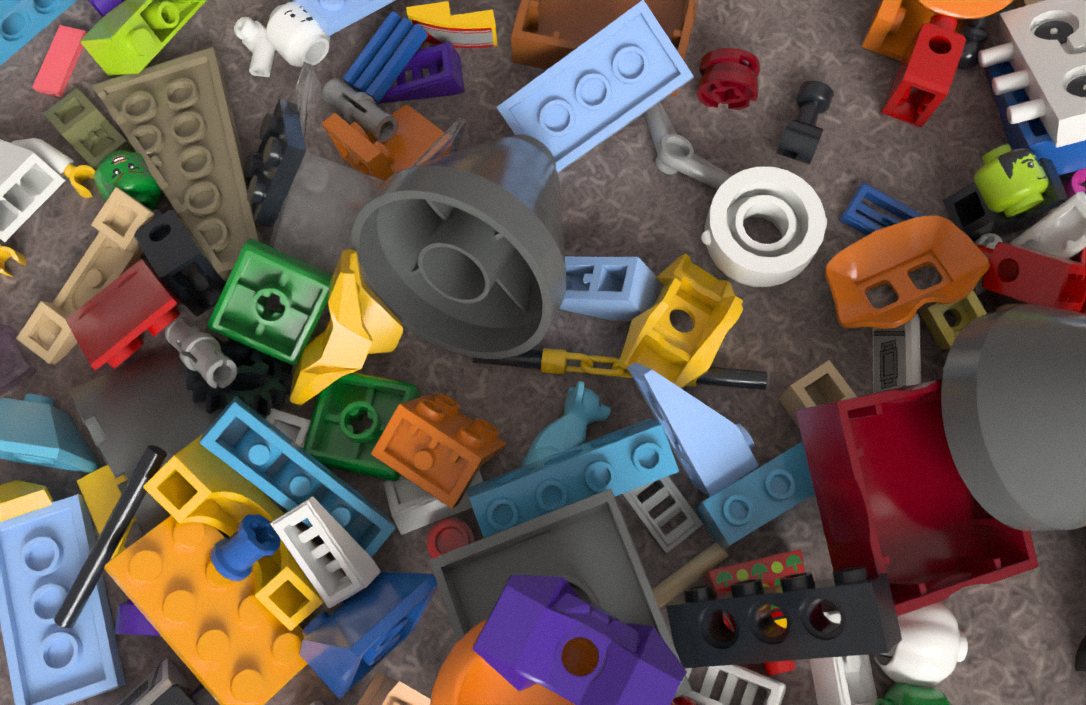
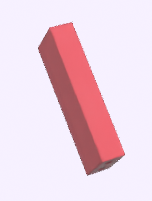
(59, 61)

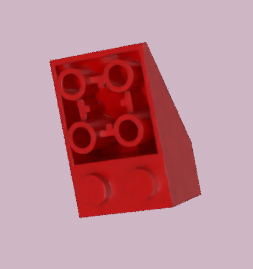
(121, 312)

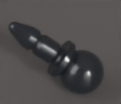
(973, 44)

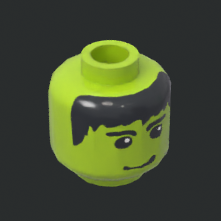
(1011, 180)

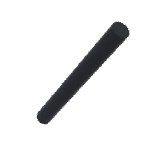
(109, 537)

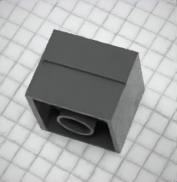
(577, 542)

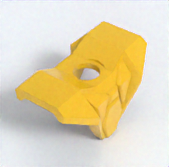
(357, 327)
(677, 354)

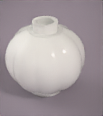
(927, 649)

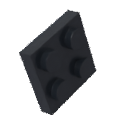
(275, 162)

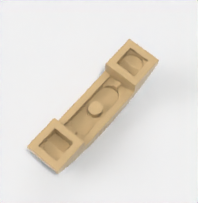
(104, 261)

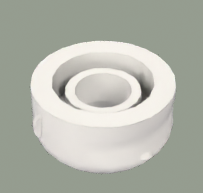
(777, 198)

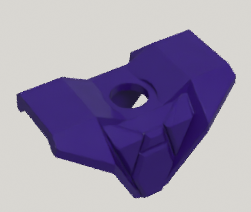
(542, 614)

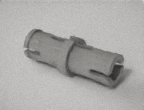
(373, 119)
(201, 352)

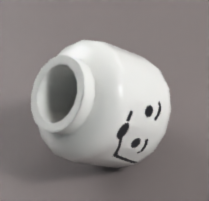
(296, 35)

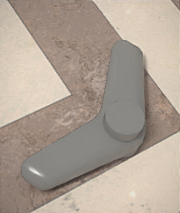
(677, 153)

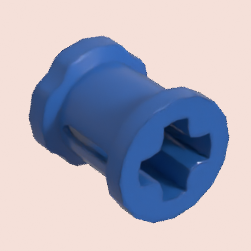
(236, 555)

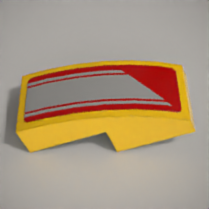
(462, 30)

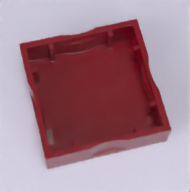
(899, 501)

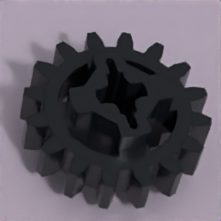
(258, 381)

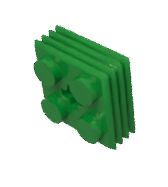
(242, 310)
(347, 400)

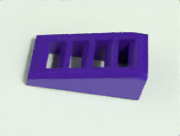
(437, 84)

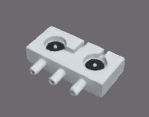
(1049, 61)

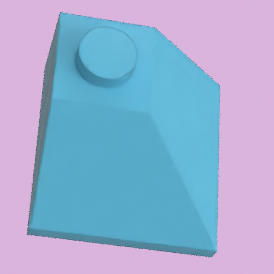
(42, 435)

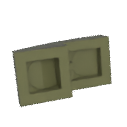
(86, 128)

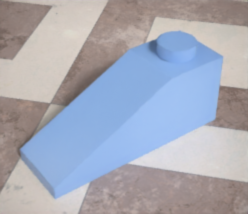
(609, 287)
(706, 443)

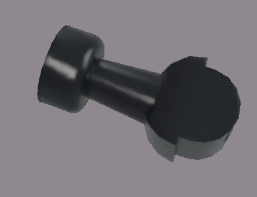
(802, 134)

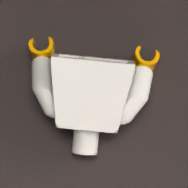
(28, 177)

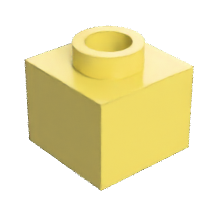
(965, 312)

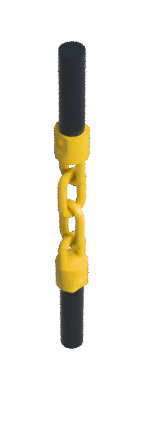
(555, 362)

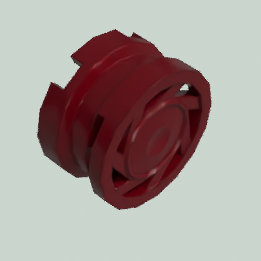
(728, 78)

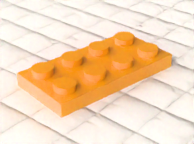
(207, 619)

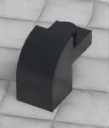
(974, 218)

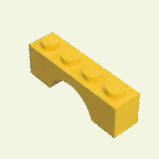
(209, 491)

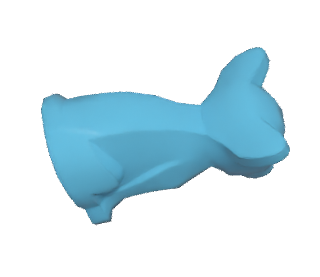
(580, 409)

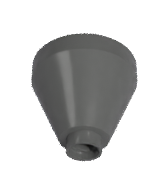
(469, 247)
(1020, 415)

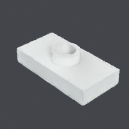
(1060, 231)

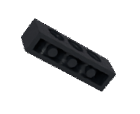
(865, 627)

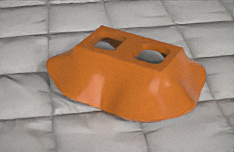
(888, 259)

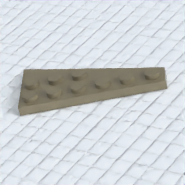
(189, 139)

